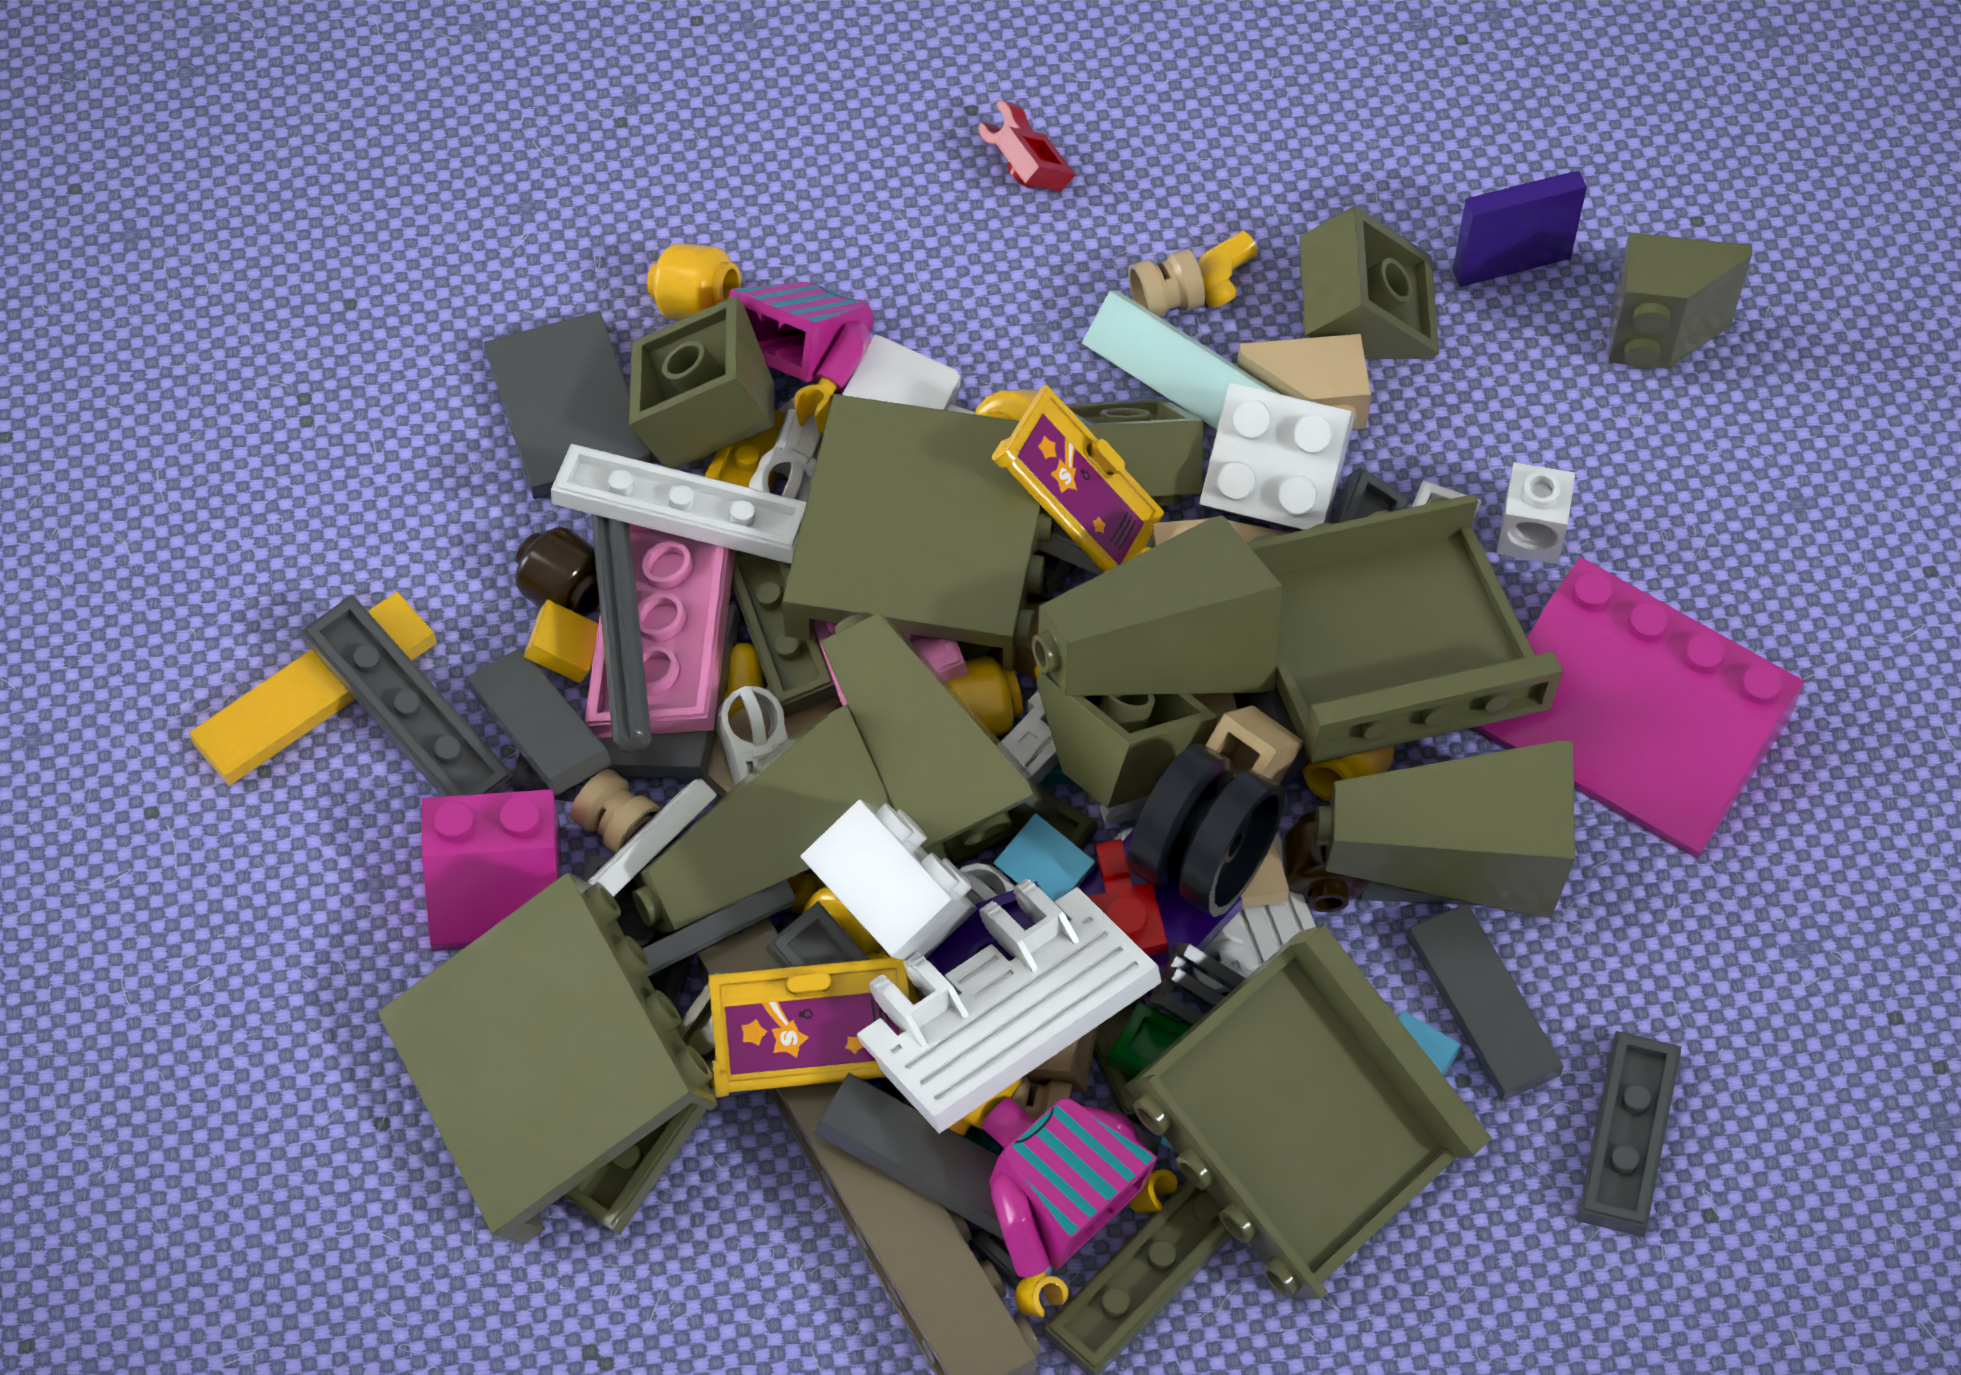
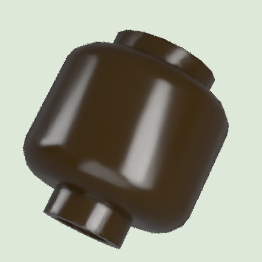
(558, 569)
(1306, 873)

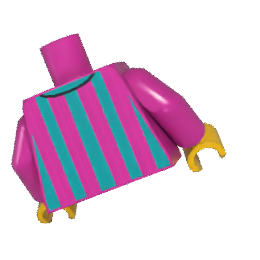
(810, 337)
(1063, 1185)

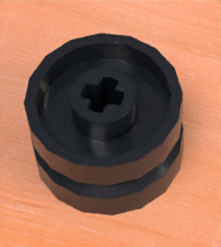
(1206, 829)

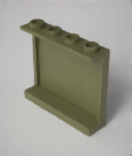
(917, 528)
(1398, 631)
(544, 1052)
(1305, 1112)

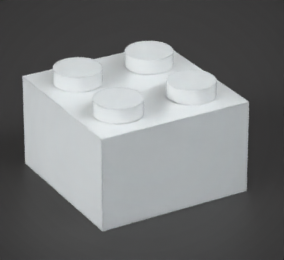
(1276, 458)
(889, 881)

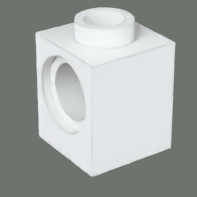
(1536, 513)

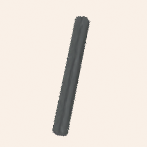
(621, 634)

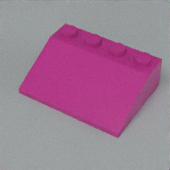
(1655, 706)

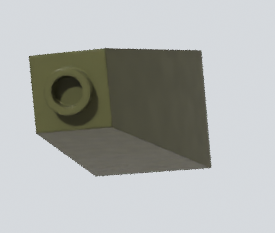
(1168, 622)
(930, 744)
(761, 825)
(1461, 828)

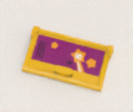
(1083, 493)
(800, 1038)

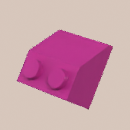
(485, 859)

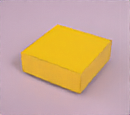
(562, 641)

